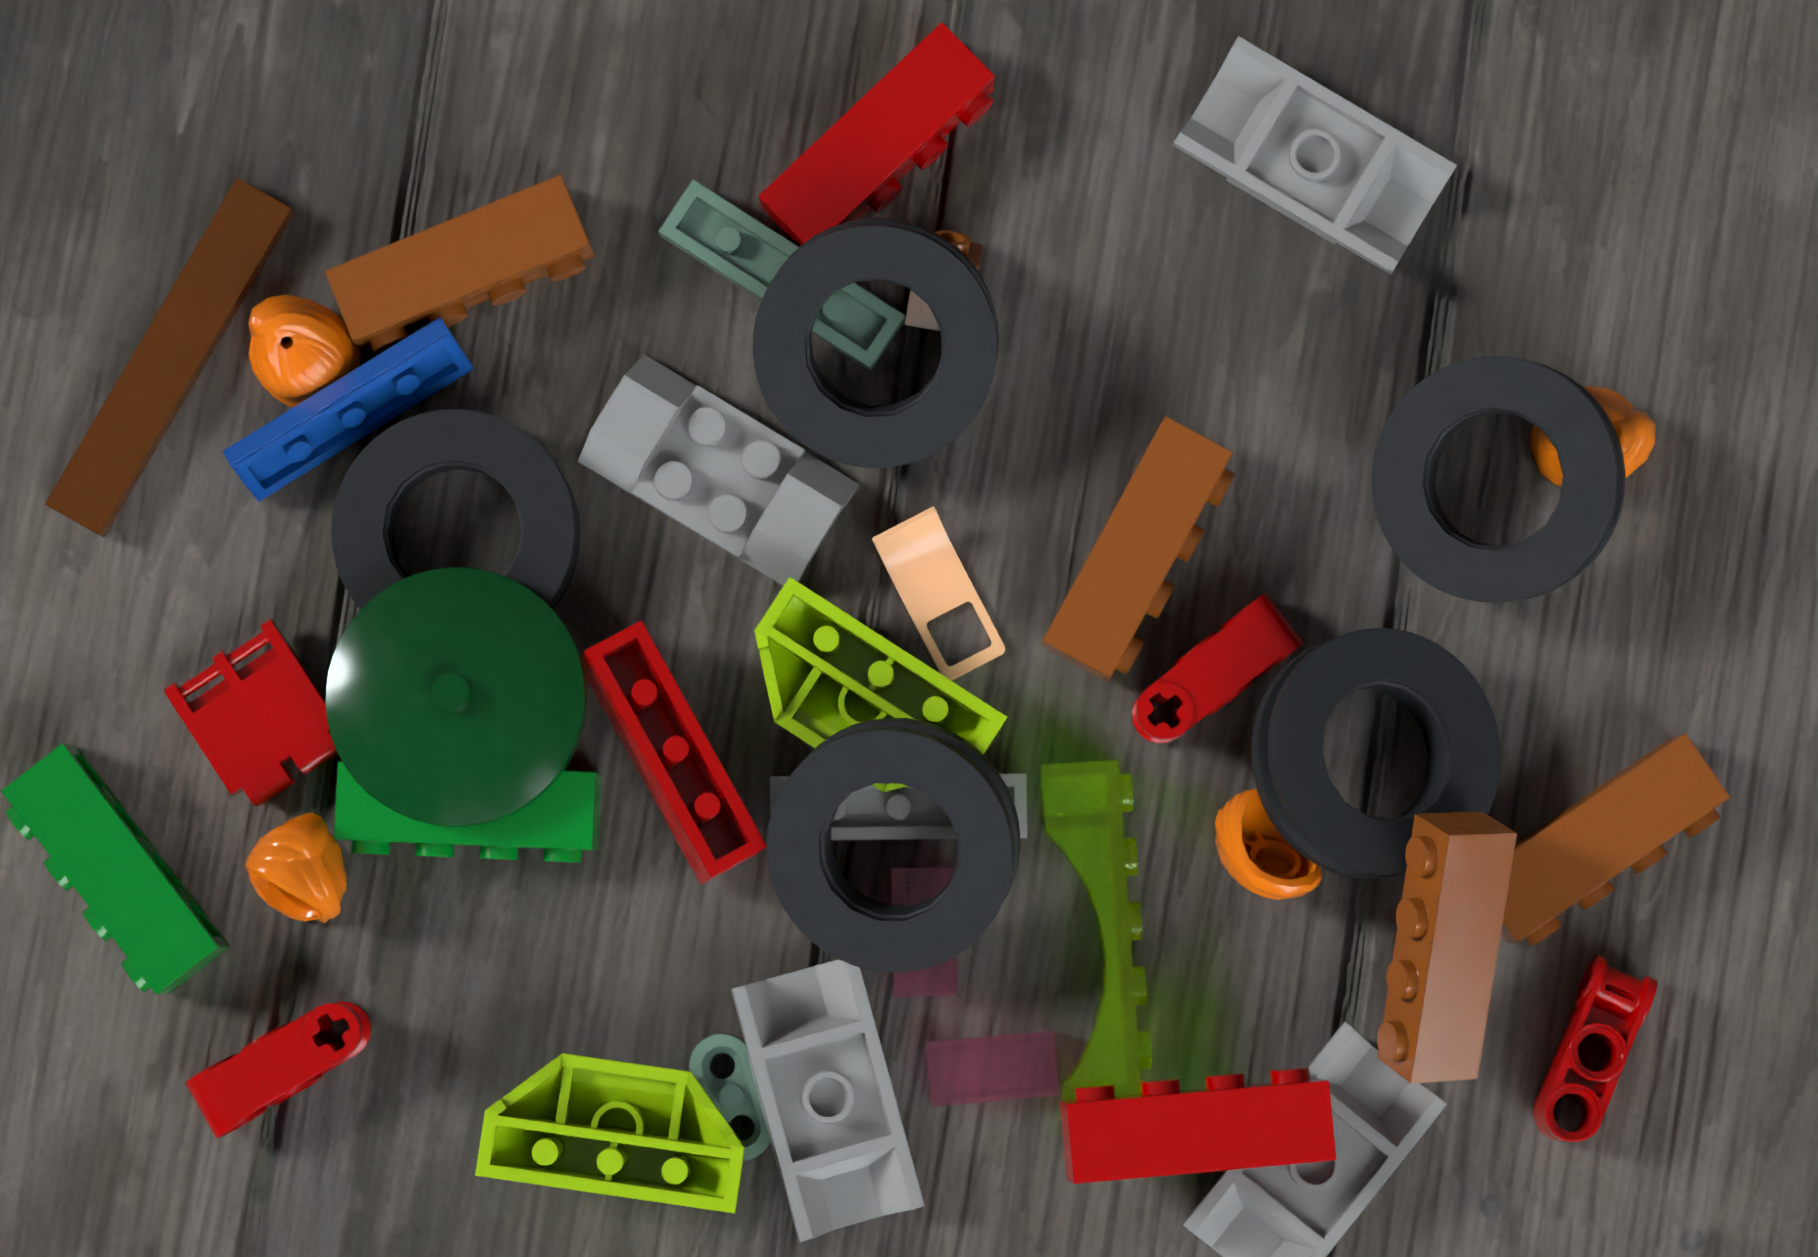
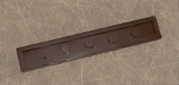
(170, 357)

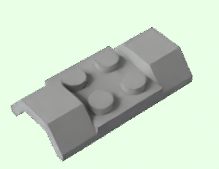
(1314, 156)
(716, 471)
(827, 1098)
(1312, 1205)

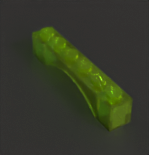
(1086, 822)

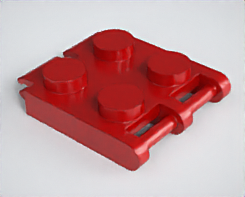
(257, 717)

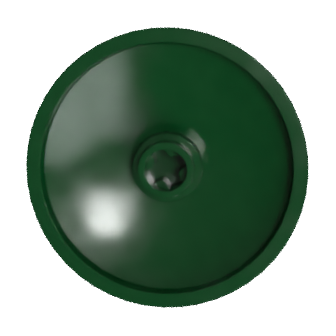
(456, 697)

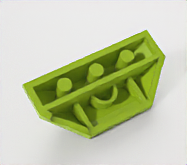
(837, 672)
(614, 1134)

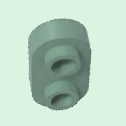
(735, 1093)

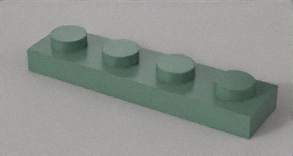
(752, 255)

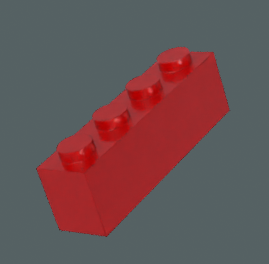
(882, 138)
(671, 753)
(1197, 1129)

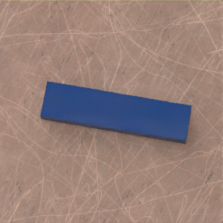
(348, 409)

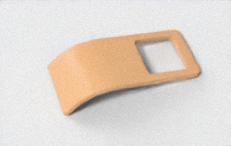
(932, 583)

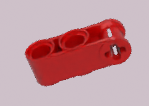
(1217, 669)
(1611, 1020)
(277, 1066)

